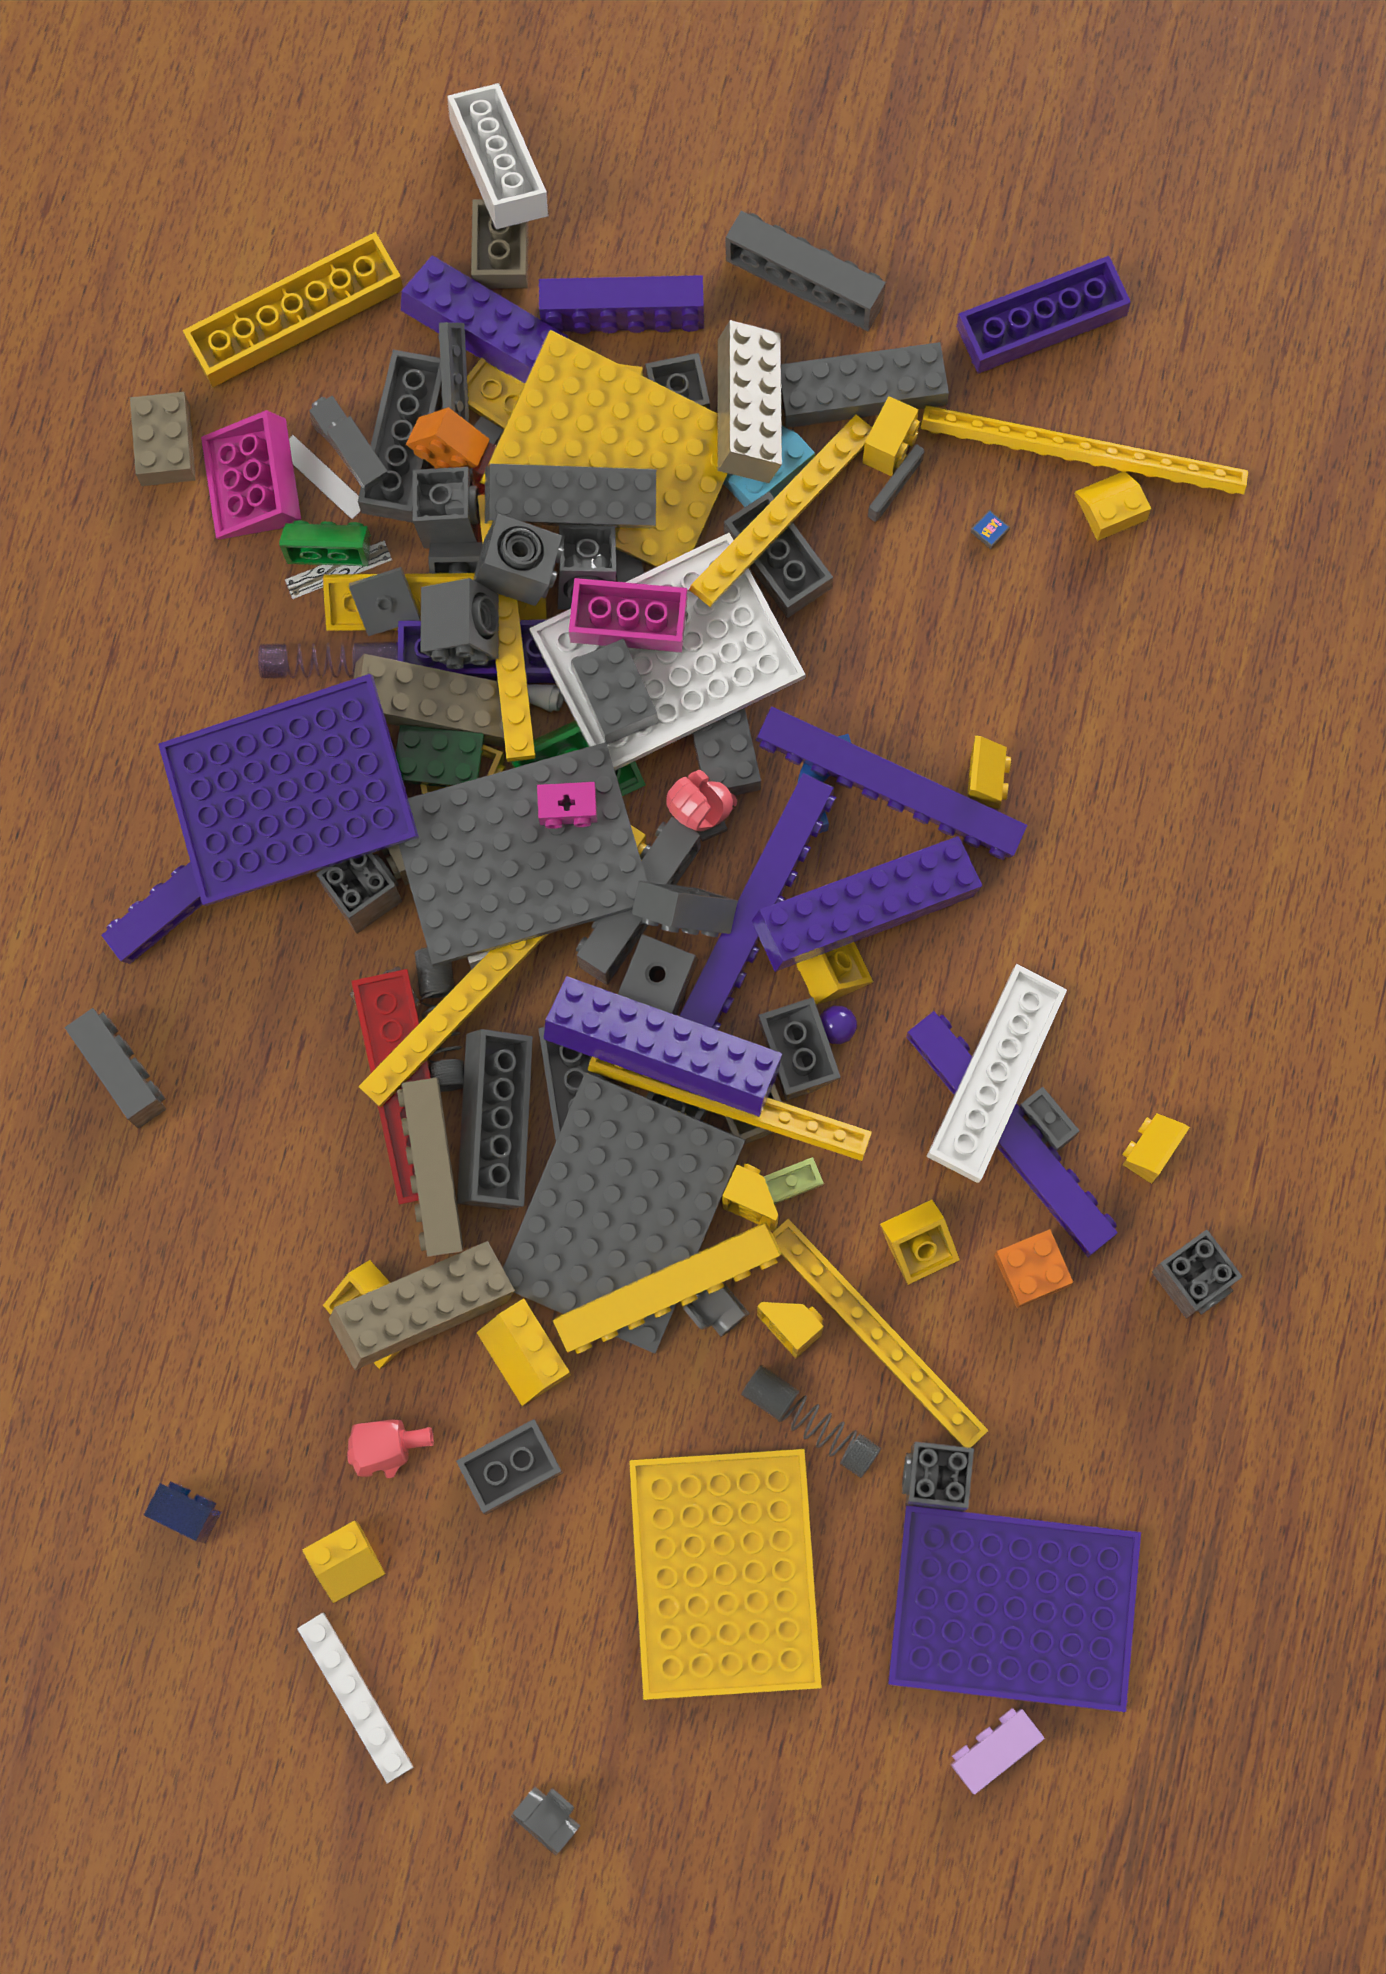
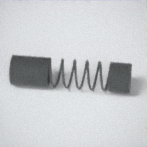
(437, 983)
(776, 1397)

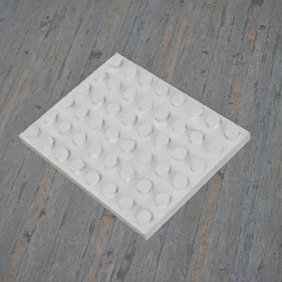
(726, 662)

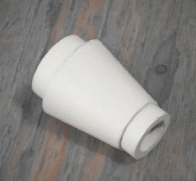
(545, 696)

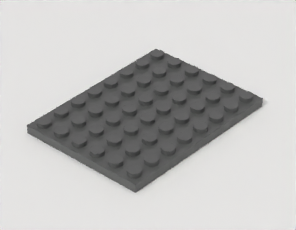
(498, 877)
(619, 1201)

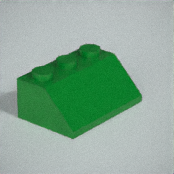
(326, 543)

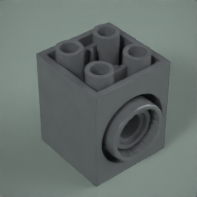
(445, 506)
(586, 554)
(518, 560)
(460, 623)
(361, 889)
(654, 956)
(1197, 1275)
(938, 1476)

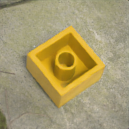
(890, 436)

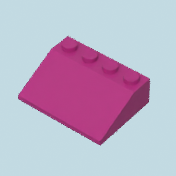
(251, 476)

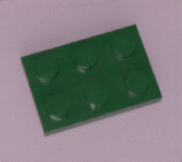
(438, 756)

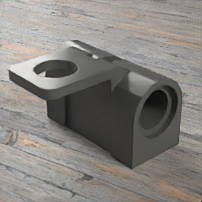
(1049, 1119)
(717, 1309)
(547, 1818)

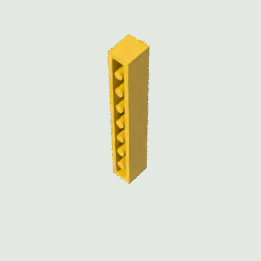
(666, 1287)

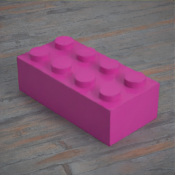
(638, 613)

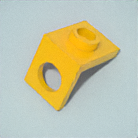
(497, 756)

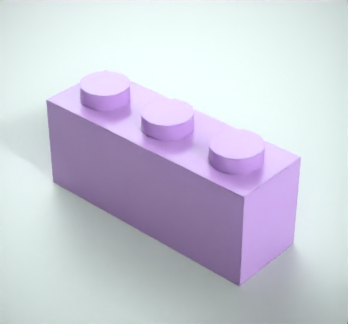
(996, 1750)

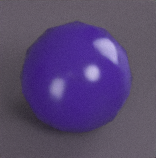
(838, 1024)

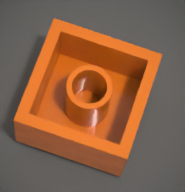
(447, 440)
(1033, 1268)

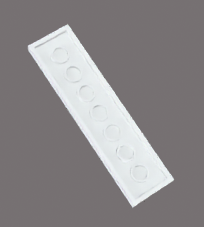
(996, 1073)

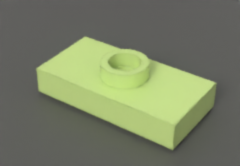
(793, 1180)

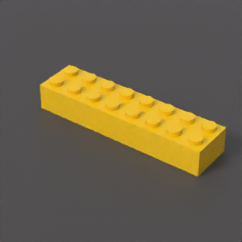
(293, 309)

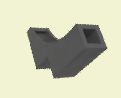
(347, 441)

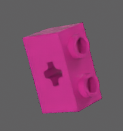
(552, 803)

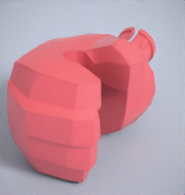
(700, 802)
(383, 1446)

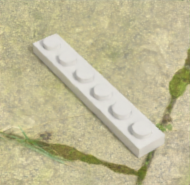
(355, 1697)

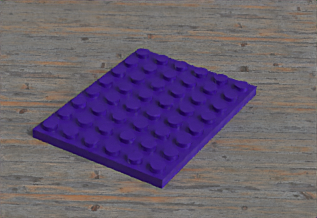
(288, 790)
(1015, 1608)

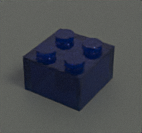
(183, 1513)

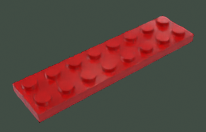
(386, 1019)

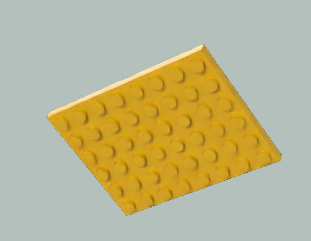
(603, 415)
(724, 1574)

